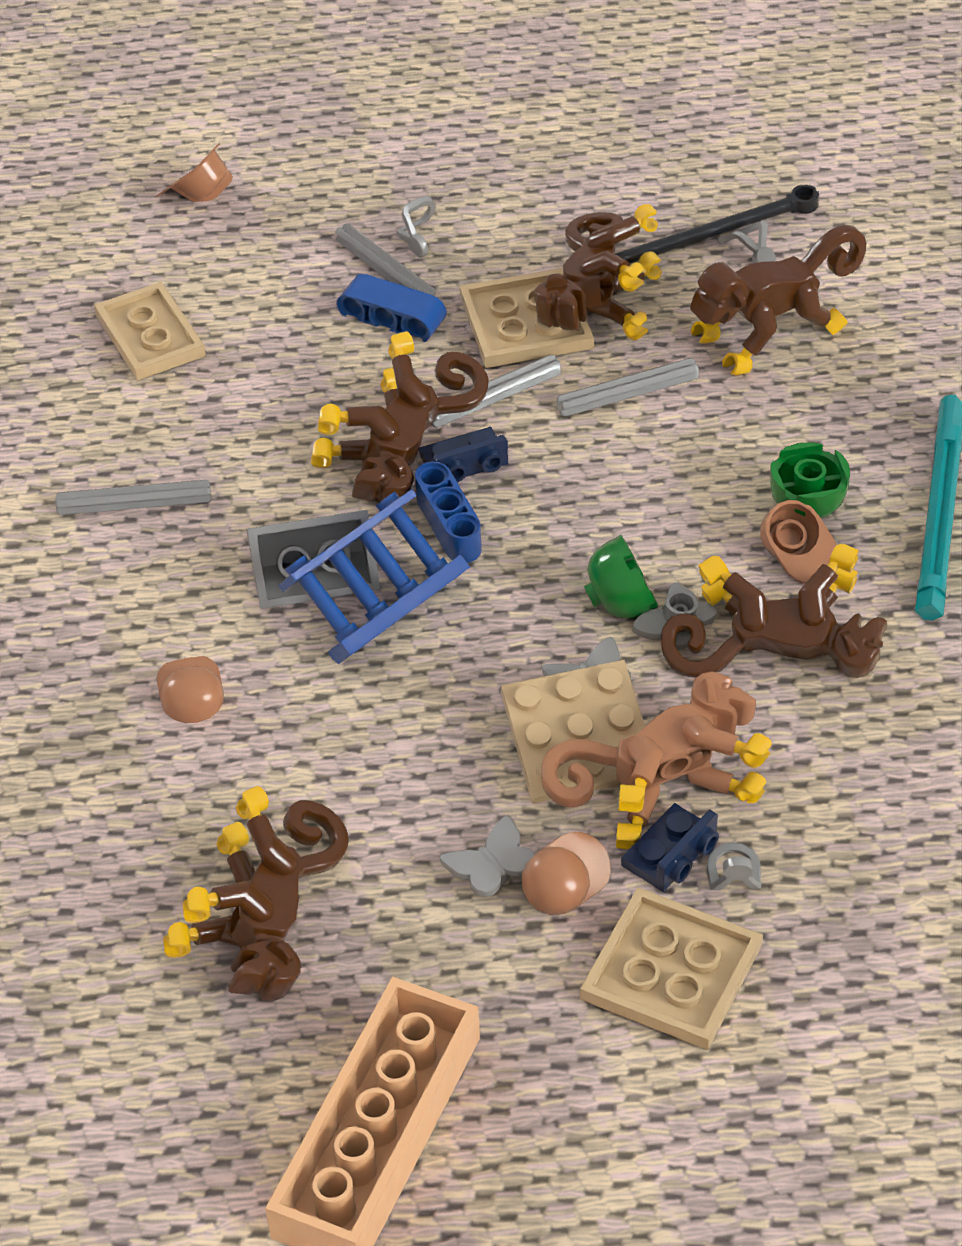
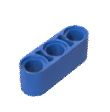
(392, 306)
(448, 511)

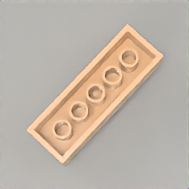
(375, 1120)

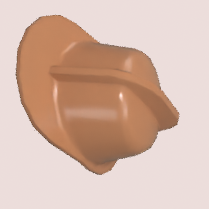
(205, 180)

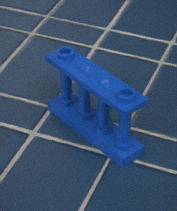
(379, 614)

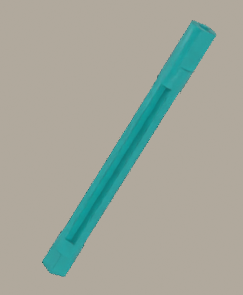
(940, 514)

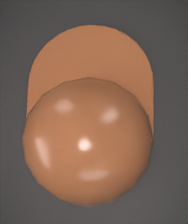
(797, 540)
(190, 689)
(566, 873)

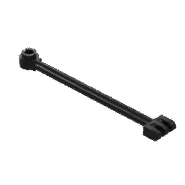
(802, 199)

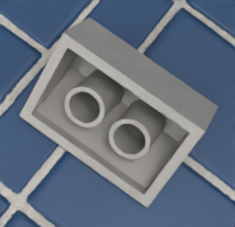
(282, 544)

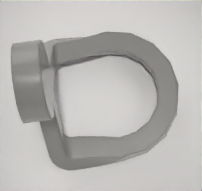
(416, 241)
(760, 252)
(734, 868)

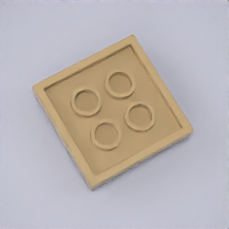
(507, 323)
(566, 706)
(671, 968)

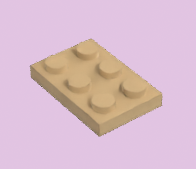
(149, 330)

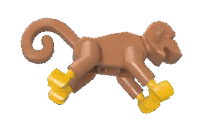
(665, 749)

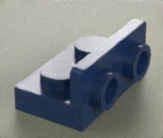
(469, 453)
(671, 846)

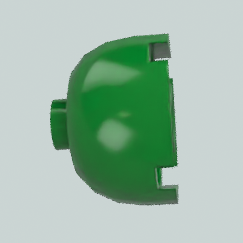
(810, 476)
(618, 581)

